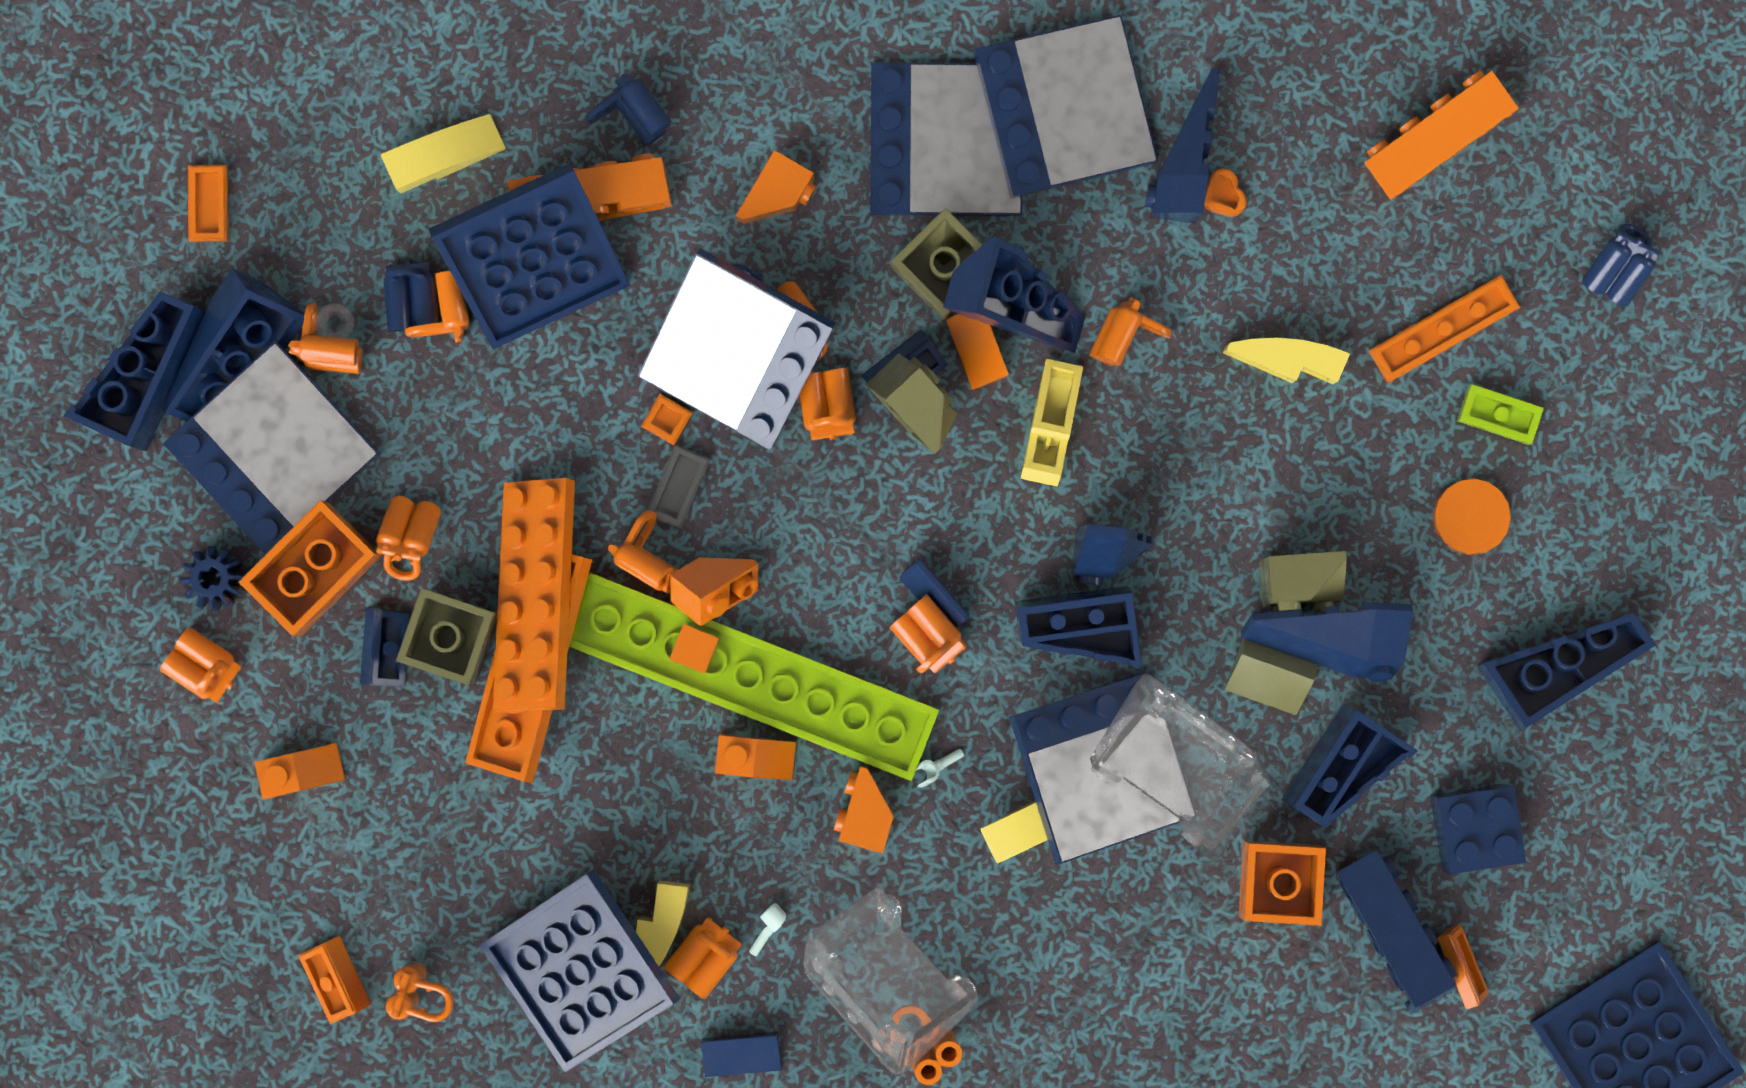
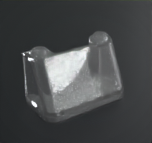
(1180, 762)
(885, 982)

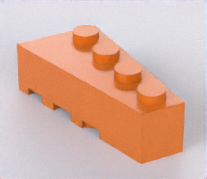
(1440, 135)
(622, 187)

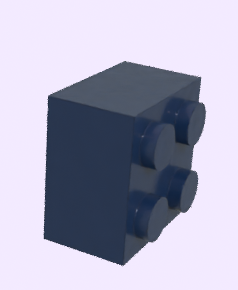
(1478, 829)

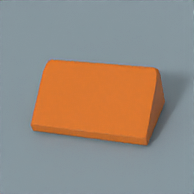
(977, 350)
(334, 979)

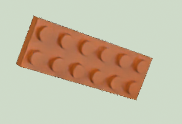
(534, 595)
(514, 740)

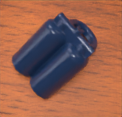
(637, 107)
(1622, 265)
(410, 295)

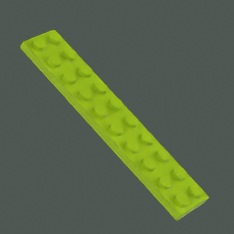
(756, 679)

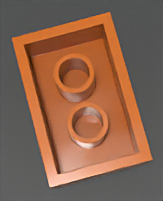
(310, 569)

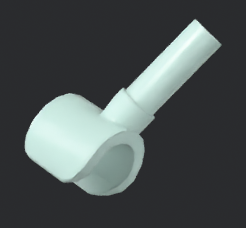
(933, 768)
(773, 918)

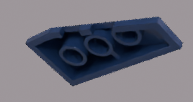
(1184, 176)
(1009, 293)
(234, 331)
(1106, 551)
(1353, 643)

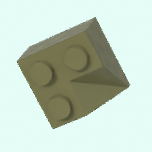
(932, 257)
(915, 400)
(1303, 580)

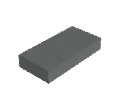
(678, 486)

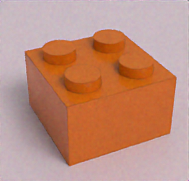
(1282, 882)

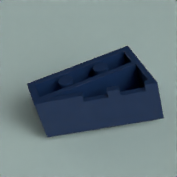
(1082, 624)
(1344, 765)

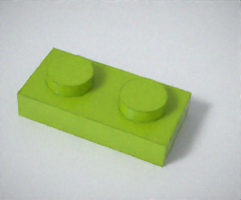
(1500, 414)

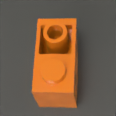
(712, 586)
(868, 814)

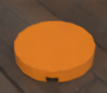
(1471, 516)

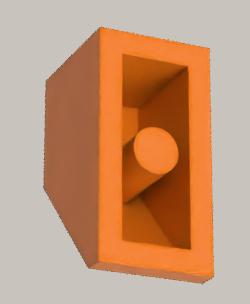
(777, 190)
(755, 757)
(299, 771)

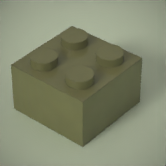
(447, 637)

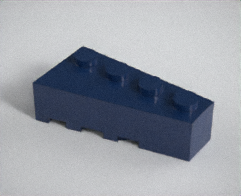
(135, 383)
(1563, 667)
(1396, 931)

